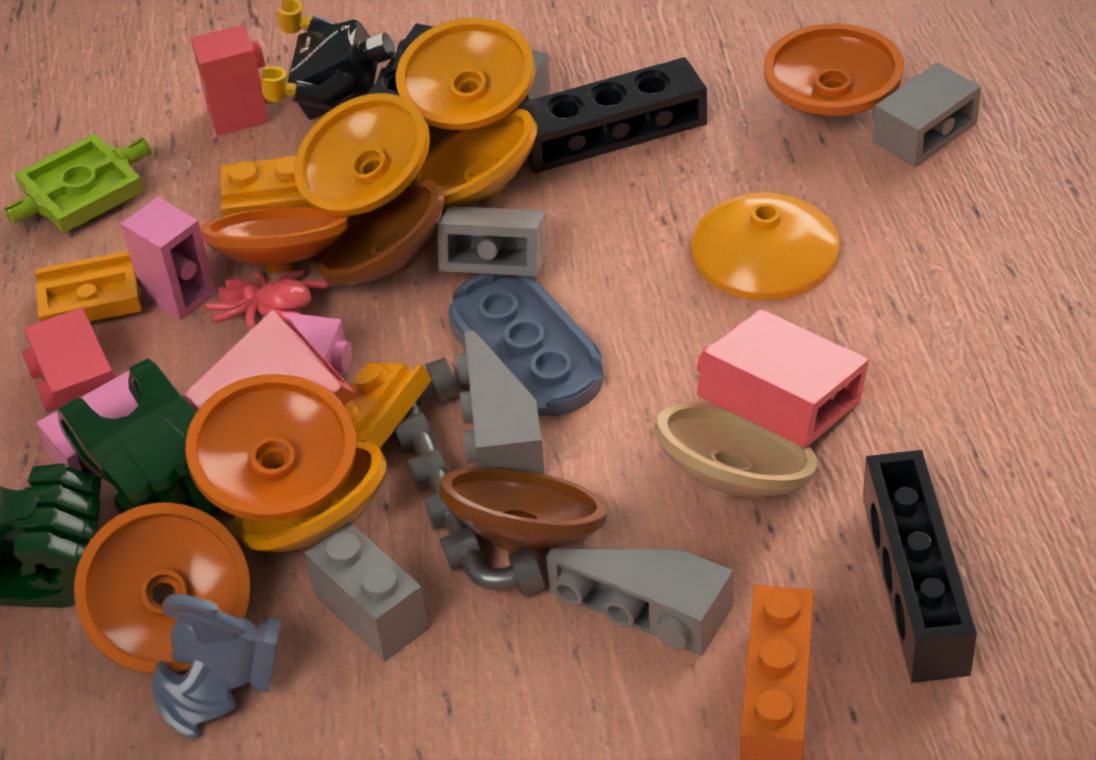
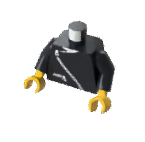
(328, 63)

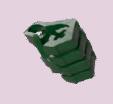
(141, 451)
(46, 535)

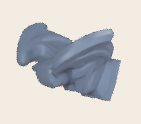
(222, 656)

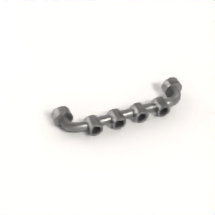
(428, 469)

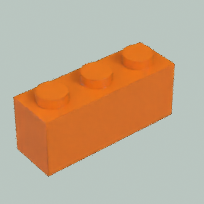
(777, 674)

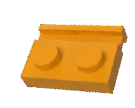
(259, 185)
(99, 284)
(384, 398)

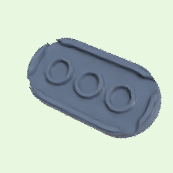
(531, 339)

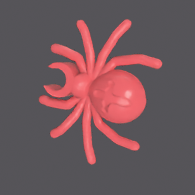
(281, 295)

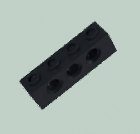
(616, 113)
(918, 567)

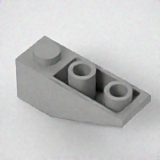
(501, 410)
(650, 589)

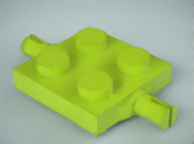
(79, 182)

